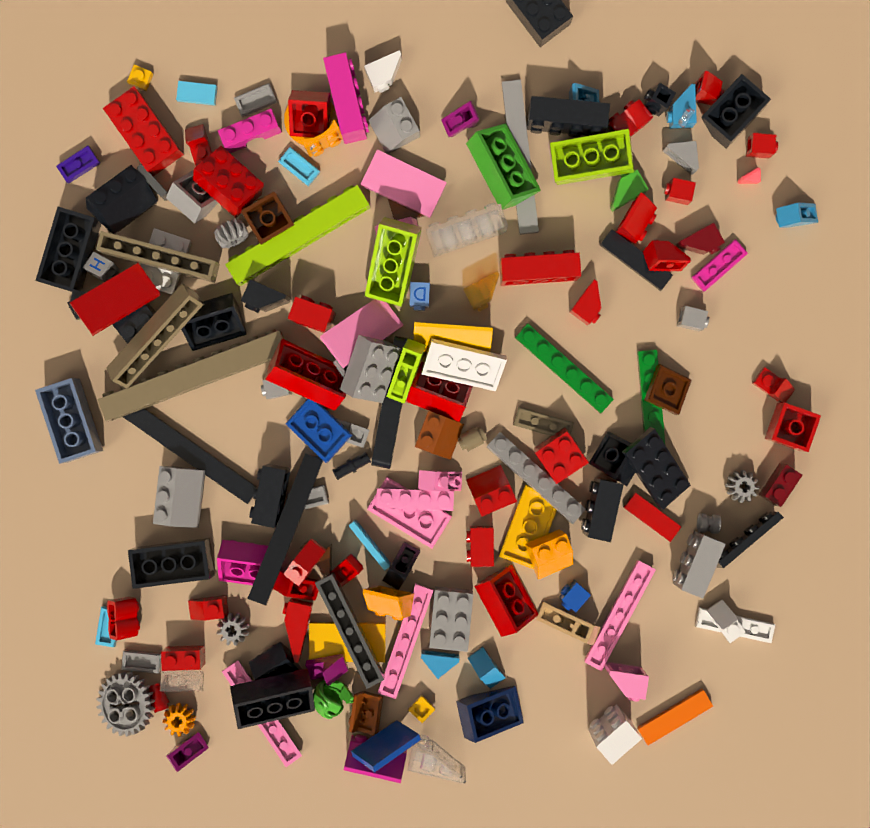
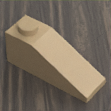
(568, 623)

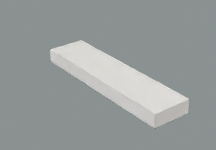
(753, 628)

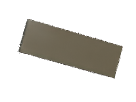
(540, 422)

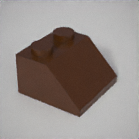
(267, 217)

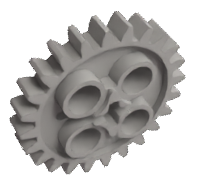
(123, 717)

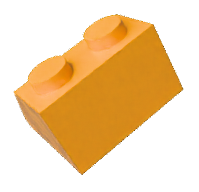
(550, 553)
(389, 601)

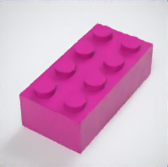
(345, 99)

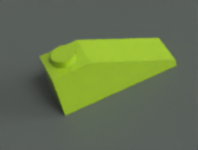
(406, 370)

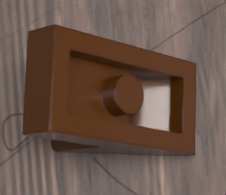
(325, 562)

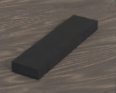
(634, 259)

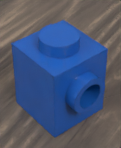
(573, 596)

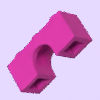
(258, 126)

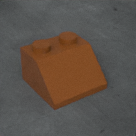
(439, 435)

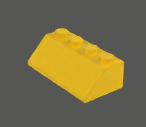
(467, 336)

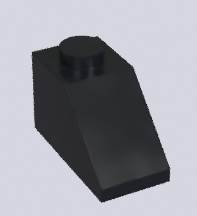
(401, 566)

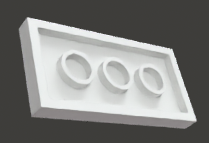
(463, 364)

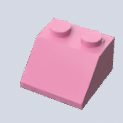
(630, 679)

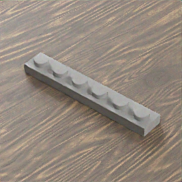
(536, 478)

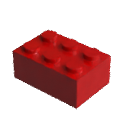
(228, 181)

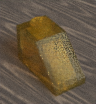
(481, 292)

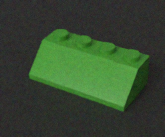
(502, 166)

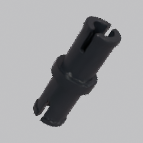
(351, 465)

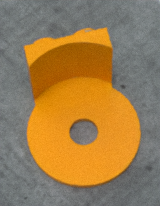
(316, 145)

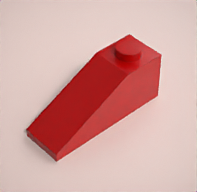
(296, 623)

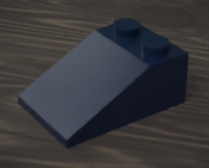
(489, 713)

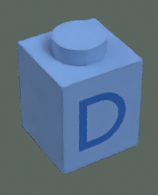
(419, 295)

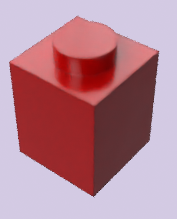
(761, 145)
(679, 191)

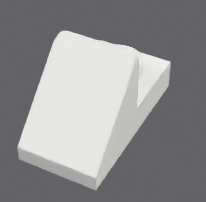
(726, 621)

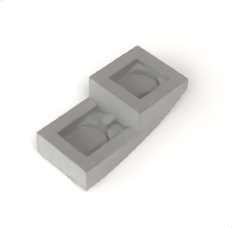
(359, 433)

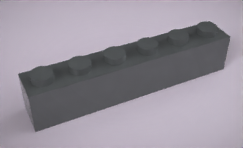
(350, 630)

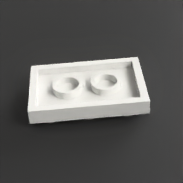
(162, 279)

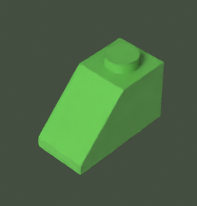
(628, 189)

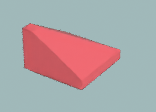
(752, 177)

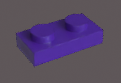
(78, 164)

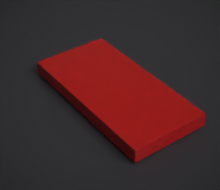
(115, 299)

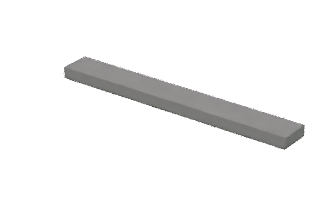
(517, 125)

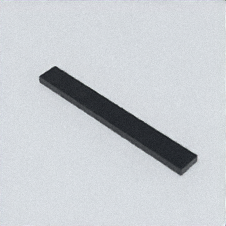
(192, 454)
(285, 530)

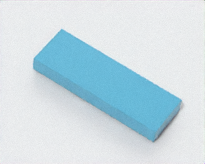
(370, 544)

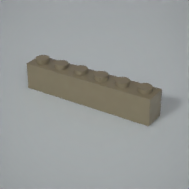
(157, 256)
(154, 336)

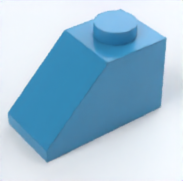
(686, 100)
(796, 215)

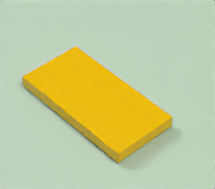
(530, 521)
(326, 640)

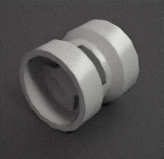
(708, 523)

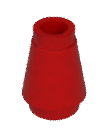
(161, 700)

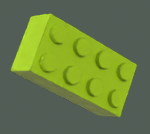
(592, 157)
(392, 261)

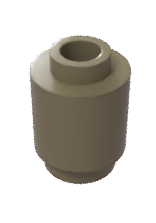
(472, 438)

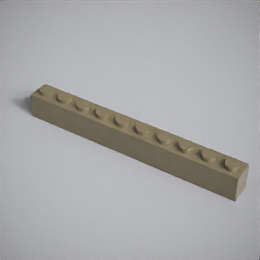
(190, 377)

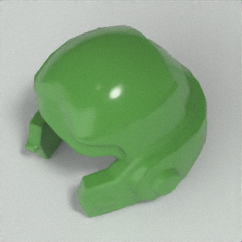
(329, 699)

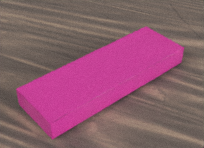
(719, 265)

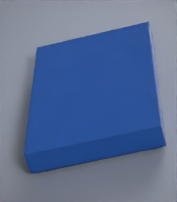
(319, 429)
(385, 745)

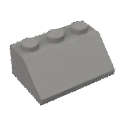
(179, 496)

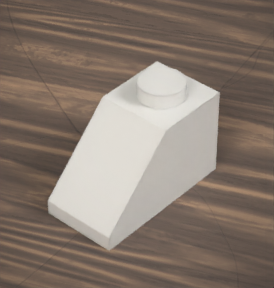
(383, 71)

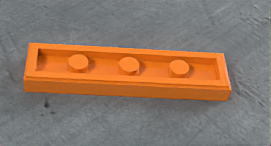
(675, 716)

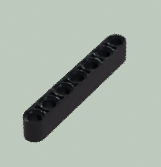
(388, 423)

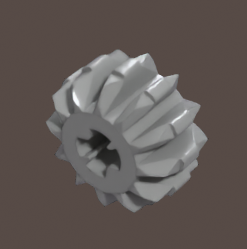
(231, 233)
(744, 493)
(227, 632)

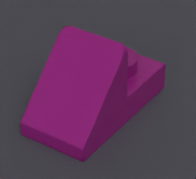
(460, 119)
(327, 667)
(187, 751)

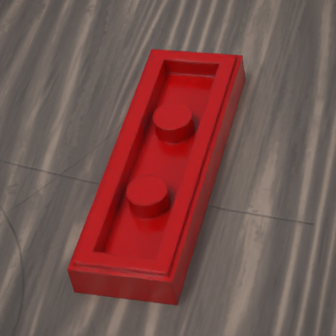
(652, 517)

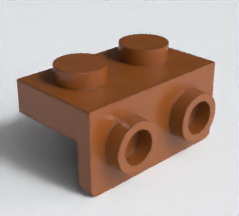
(366, 713)

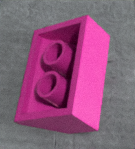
(239, 561)
(391, 771)

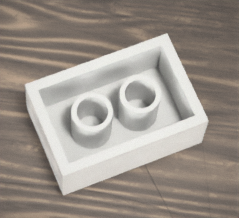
(614, 733)

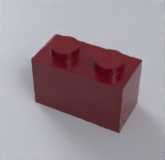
(780, 484)

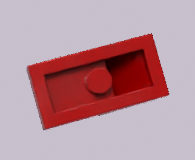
(198, 142)
(774, 386)
(347, 569)

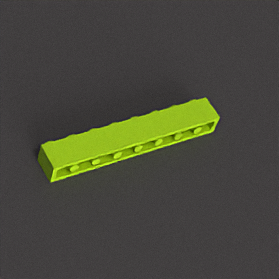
(304, 232)

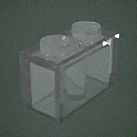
(182, 681)

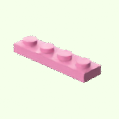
(414, 499)

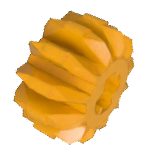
(174, 724)

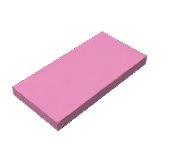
(403, 183)
(372, 320)
(420, 524)

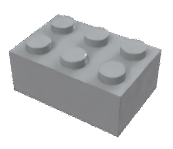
(370, 369)
(698, 564)
(451, 619)

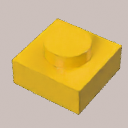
(140, 77)
(421, 708)

